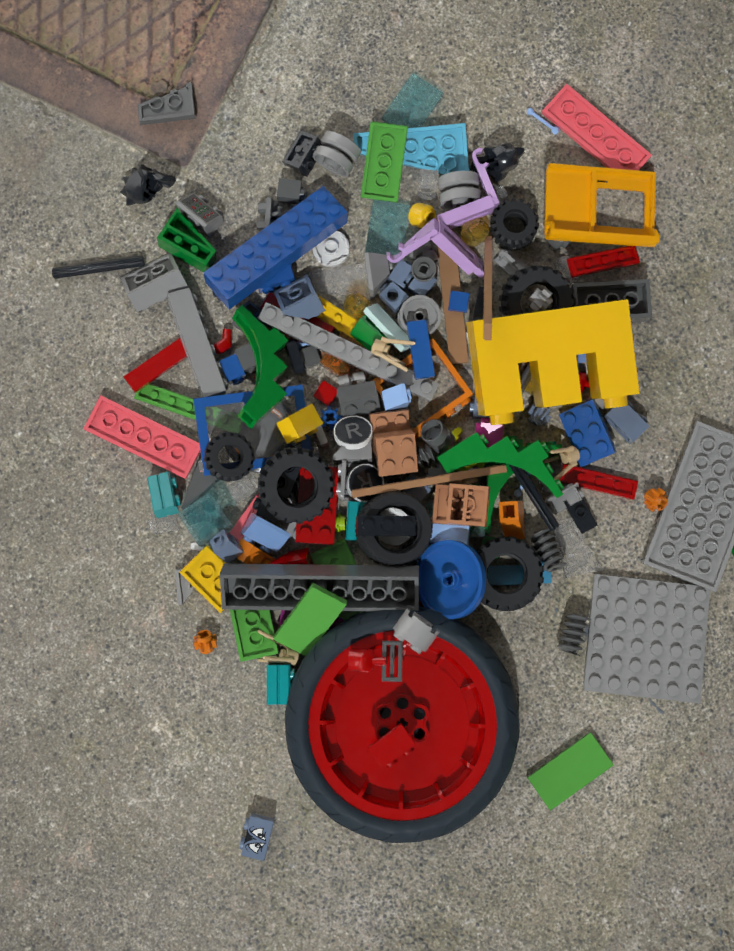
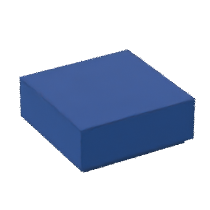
(458, 301)

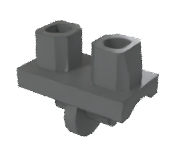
(271, 210)

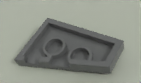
(169, 108)

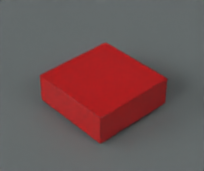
(325, 393)

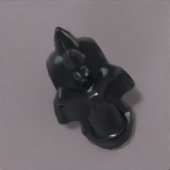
(500, 160)
(144, 184)

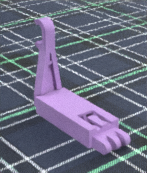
(475, 209)
(447, 242)

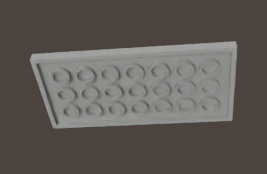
(698, 522)

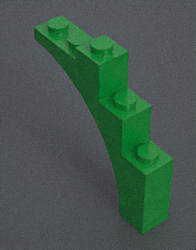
(269, 367)
(530, 459)
(497, 481)

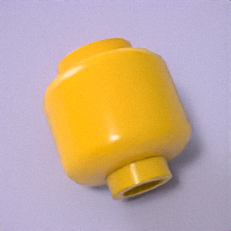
(421, 214)

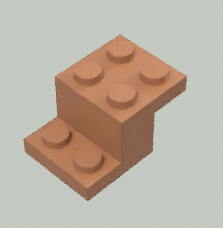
(393, 442)
(461, 505)

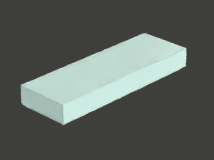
(386, 325)

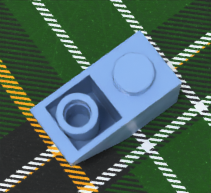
(396, 397)

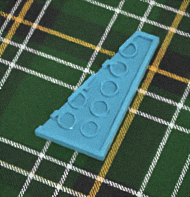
(431, 147)

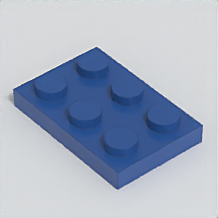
(588, 432)

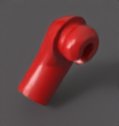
(225, 343)

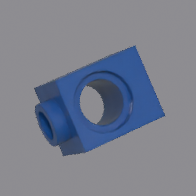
(233, 370)

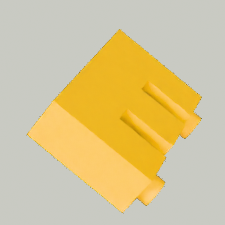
(550, 346)

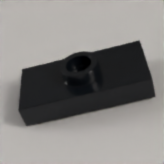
(581, 516)

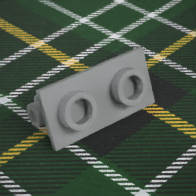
(509, 261)
(569, 493)

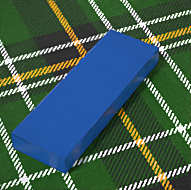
(421, 351)

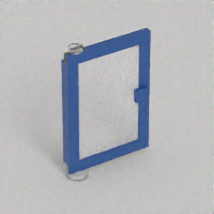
(219, 415)

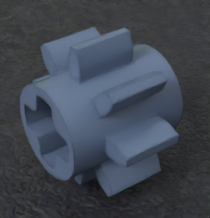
(538, 415)

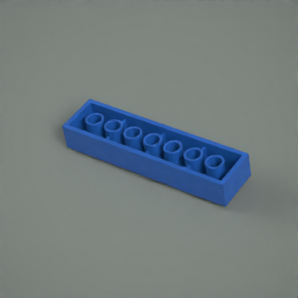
(276, 247)

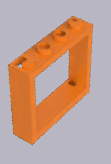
(448, 410)

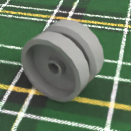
(336, 153)
(458, 189)
(422, 307)

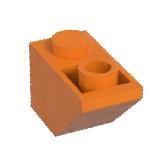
(512, 519)
(252, 554)

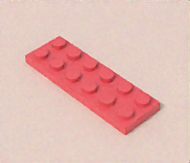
(594, 131)
(143, 437)

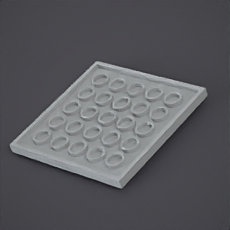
(646, 638)

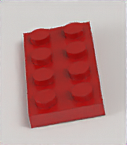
(322, 528)

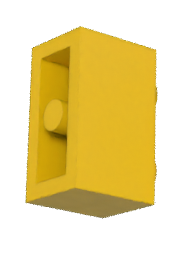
(300, 423)

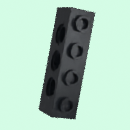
(289, 478)

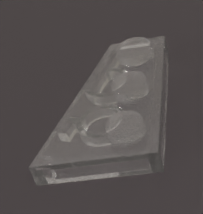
(341, 280)
(574, 549)

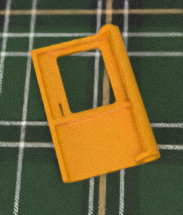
(573, 203)

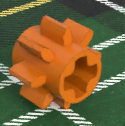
(656, 499)
(205, 641)

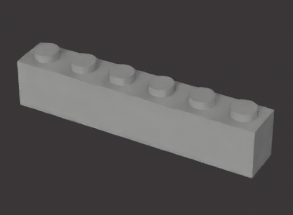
(196, 343)

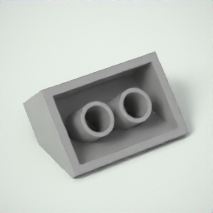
(153, 282)

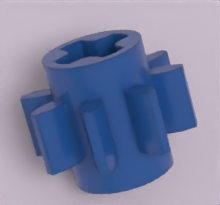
(330, 412)

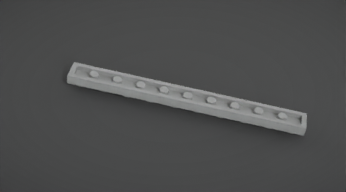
(346, 351)

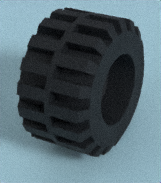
(518, 210)
(246, 457)

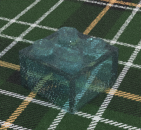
(205, 519)

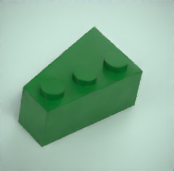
(186, 243)

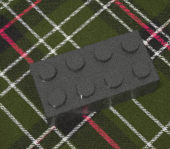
(600, 292)

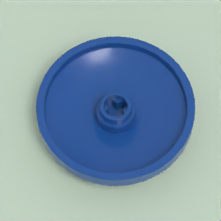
(451, 578)

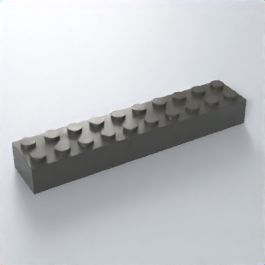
(285, 584)

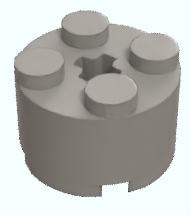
(415, 630)

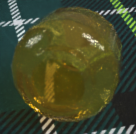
(474, 232)
(355, 305)

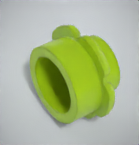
(341, 522)

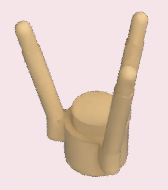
(381, 349)
(567, 456)
(286, 655)

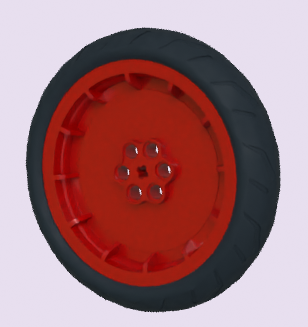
(466, 724)

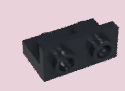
(301, 153)

